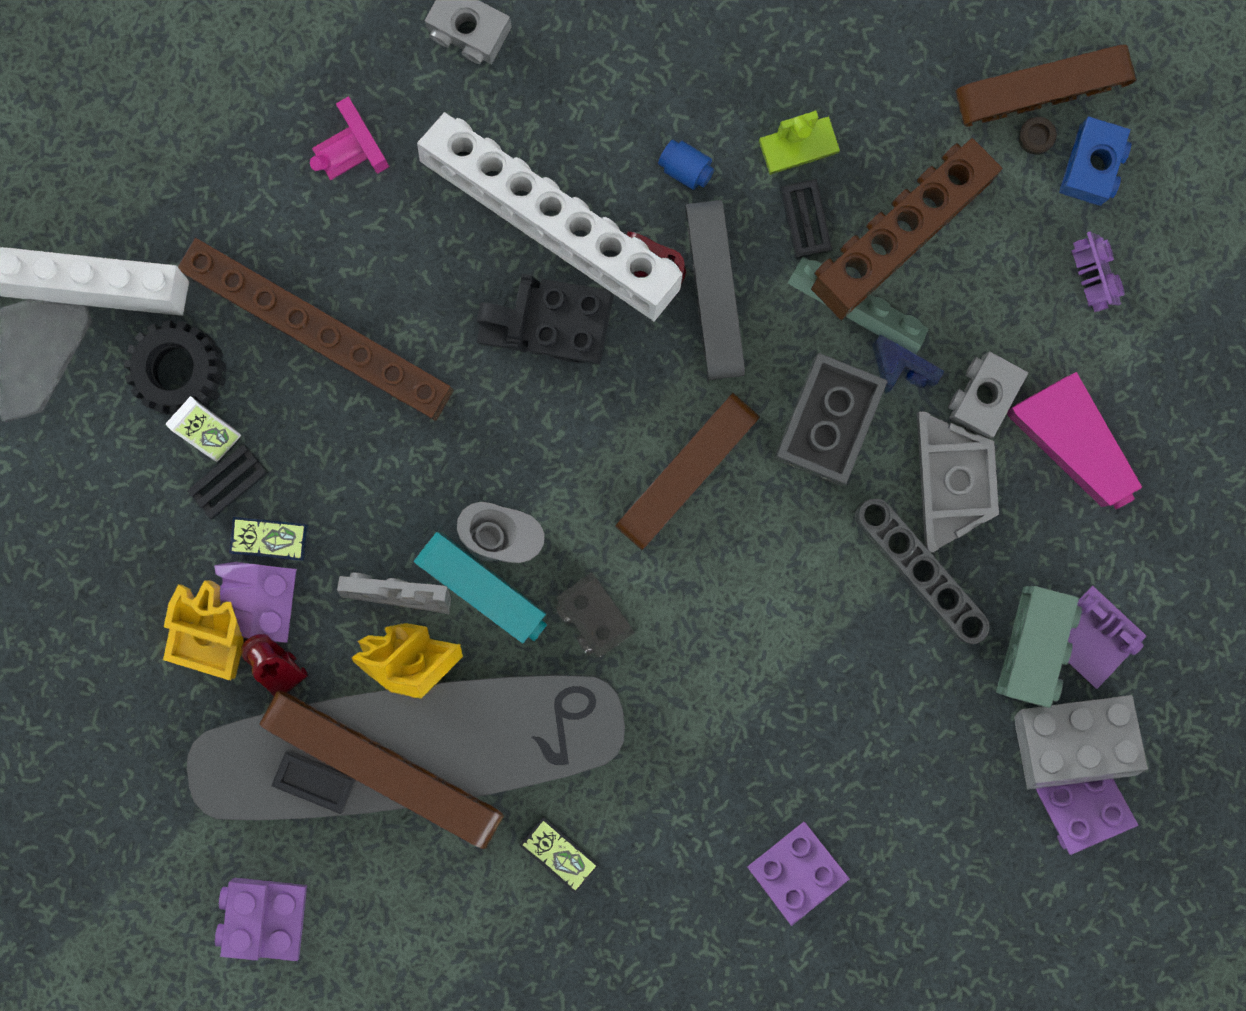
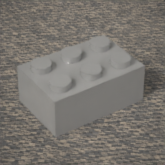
(1080, 742)

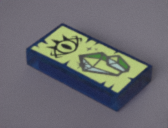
(268, 538)

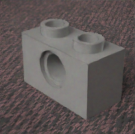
(478, 45)
(1002, 379)

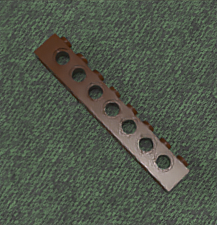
(315, 329)

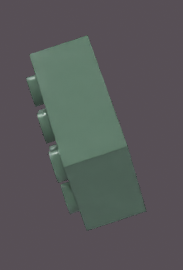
(1039, 646)

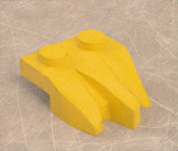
(203, 632)
(406, 659)

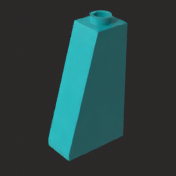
(481, 588)

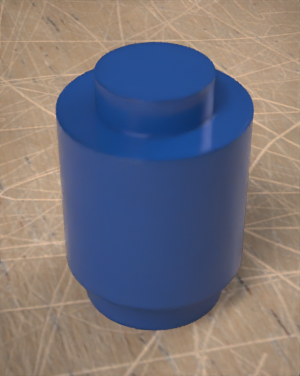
(686, 164)

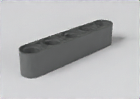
(715, 290)
(938, 577)

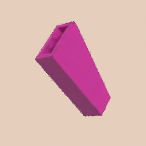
(1077, 439)

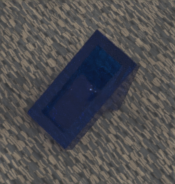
(894, 359)

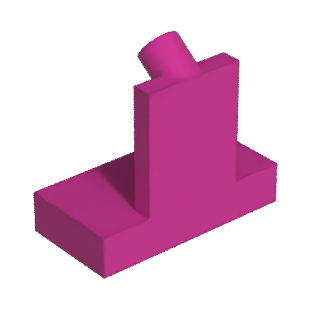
(348, 146)

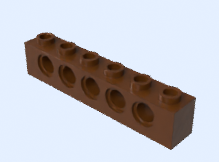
(967, 163)

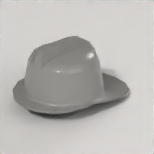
(499, 533)

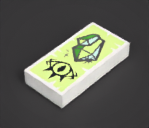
(203, 429)

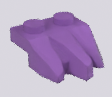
(259, 597)

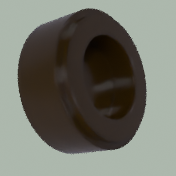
(1037, 135)

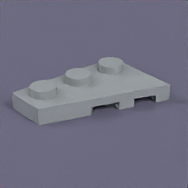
(395, 592)

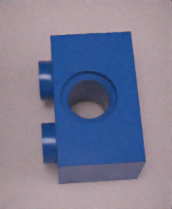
(1109, 144)

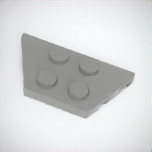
(955, 480)

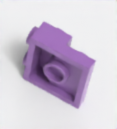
(261, 919)

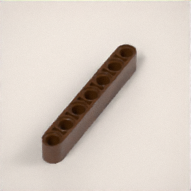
(381, 769)

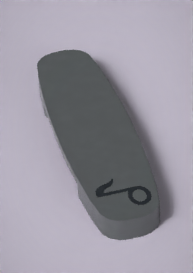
(468, 732)

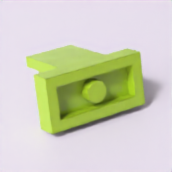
(799, 142)

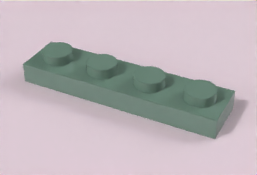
(871, 313)

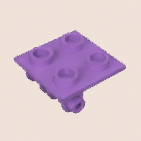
(1098, 252)
(1101, 638)
(1086, 813)
(798, 873)

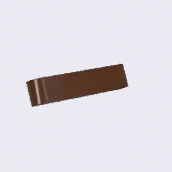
(1045, 83)
(687, 471)

